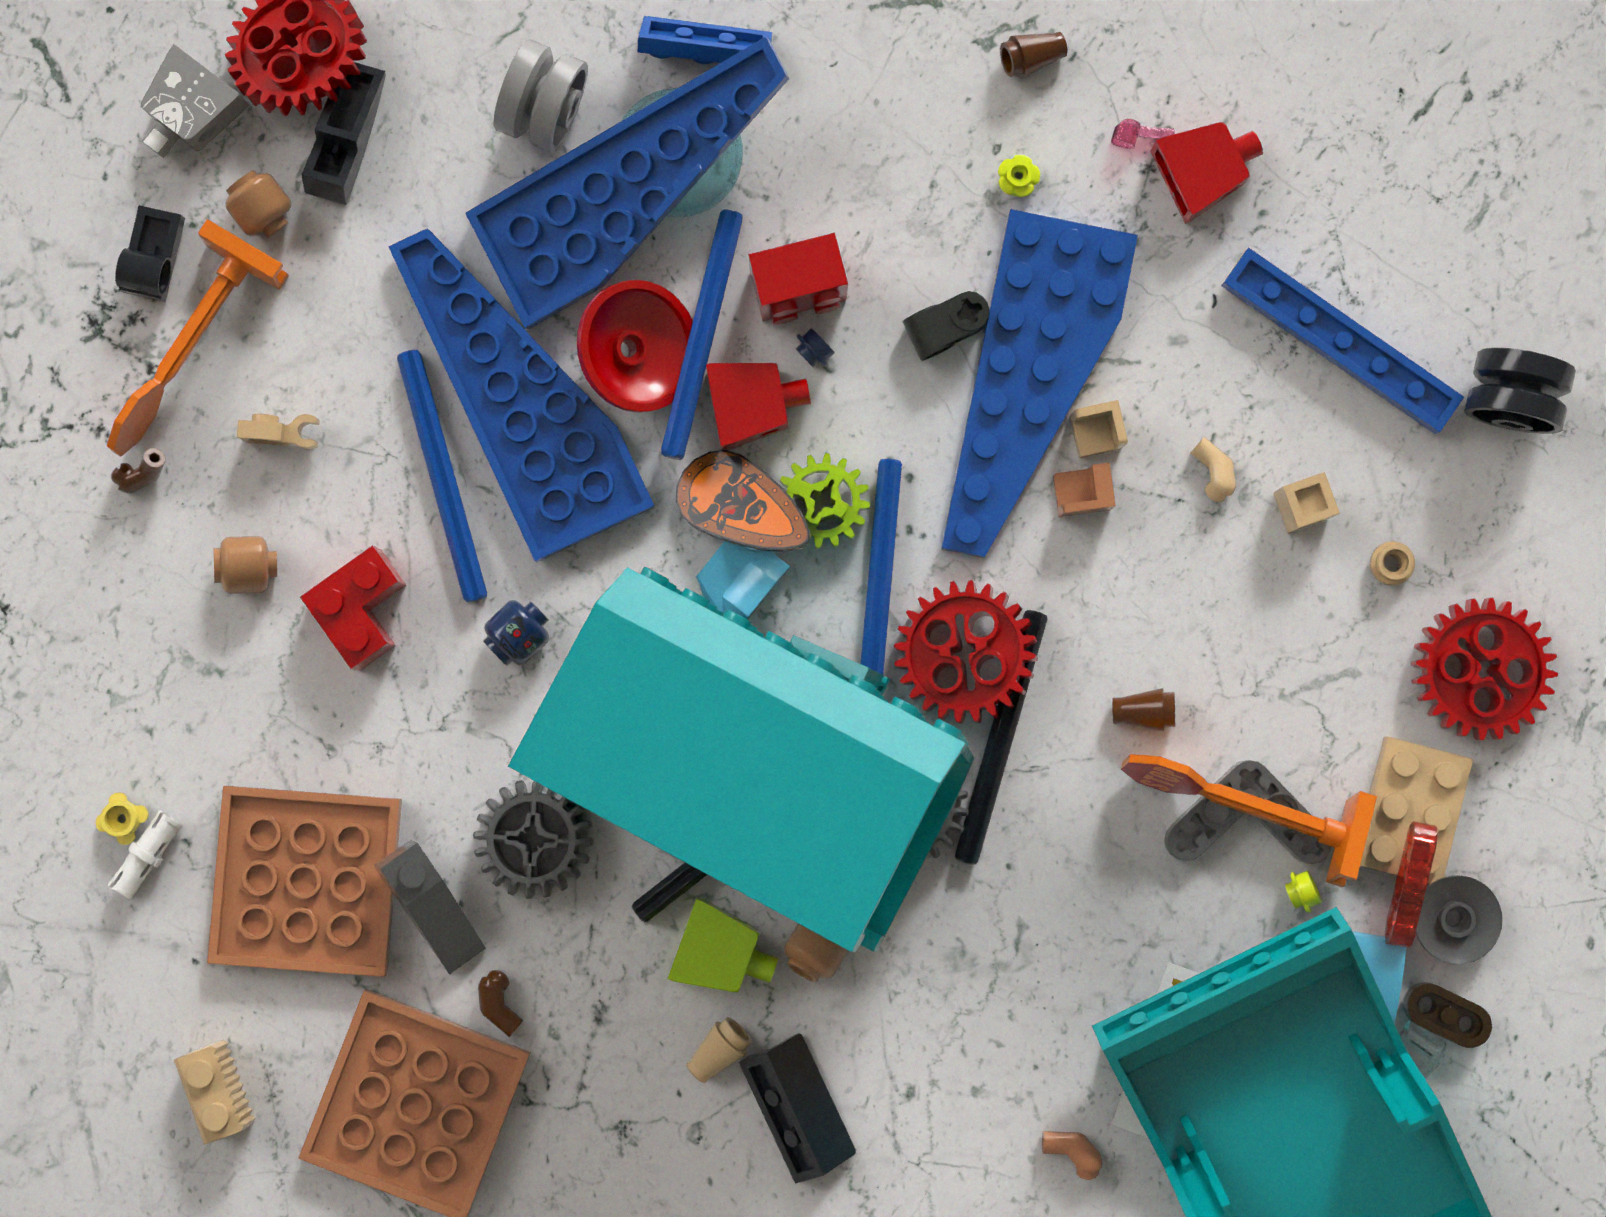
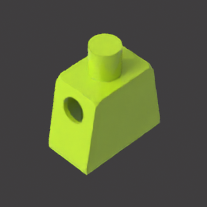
(719, 951)

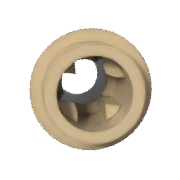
(719, 1049)

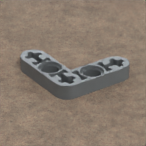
(1233, 780)

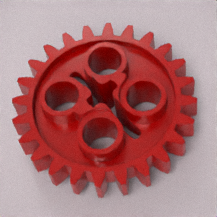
(295, 50)
(1511, 642)
(928, 660)

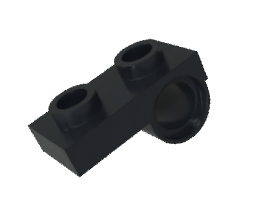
(149, 260)

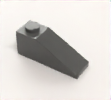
(430, 905)

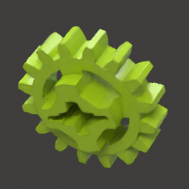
(841, 510)

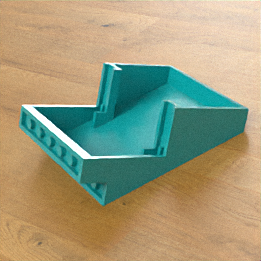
(1288, 1089)

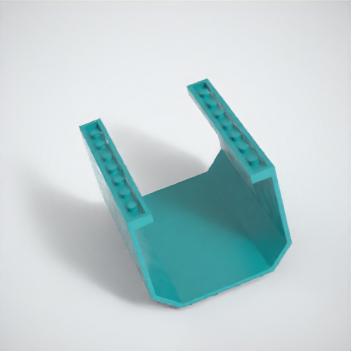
(746, 758)

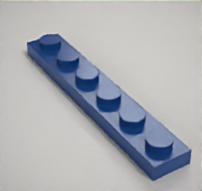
(1342, 341)

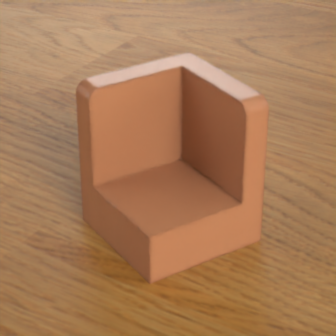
(1084, 490)

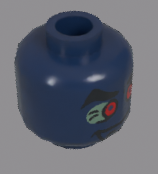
(516, 632)

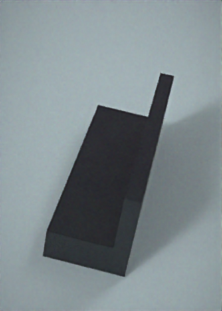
(798, 1109)

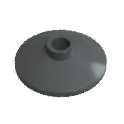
(1478, 922)

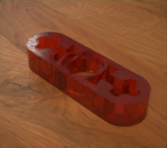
(1411, 884)

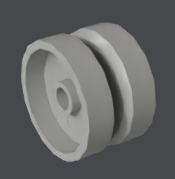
(540, 95)

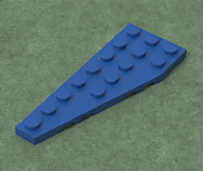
(595, 206)
(1047, 325)
(539, 430)

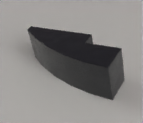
(343, 136)

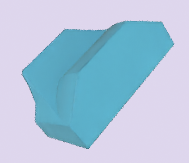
(740, 578)

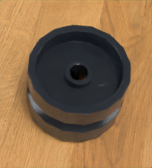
(1520, 390)

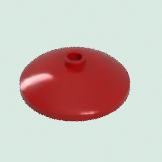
(656, 333)

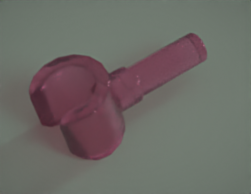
(1128, 130)

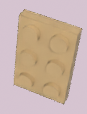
(1419, 787)

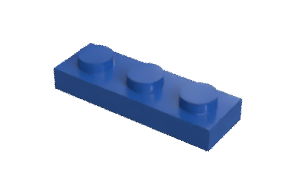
(694, 40)

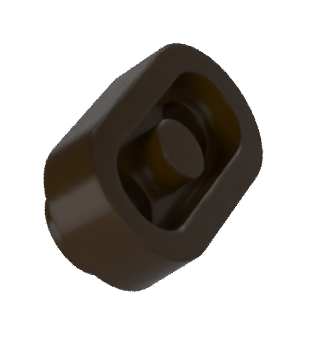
(1446, 1013)

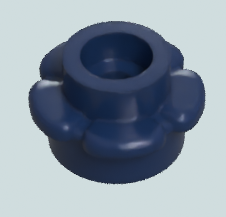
(814, 348)

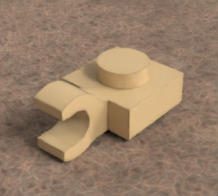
(268, 430)

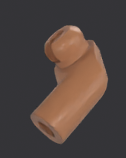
(1077, 1148)

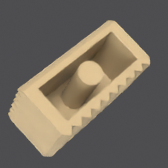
(214, 1091)

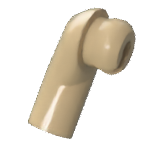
(1220, 468)

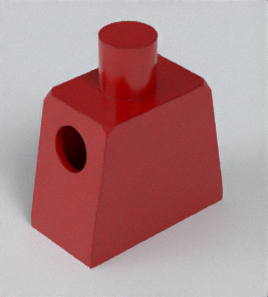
(1204, 166)
(752, 401)

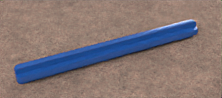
(701, 335)
(442, 476)
(881, 564)

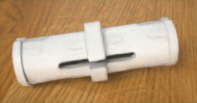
(145, 854)

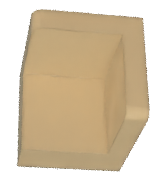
(1098, 429)
(1306, 502)

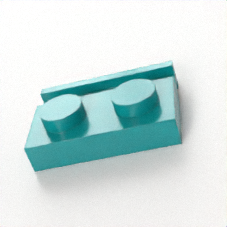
(844, 665)

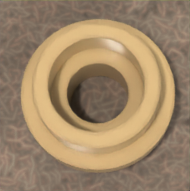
(1405, 560)

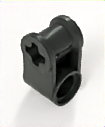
(939, 327)

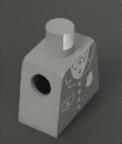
(188, 104)

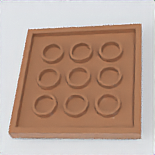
(303, 881)
(414, 1105)

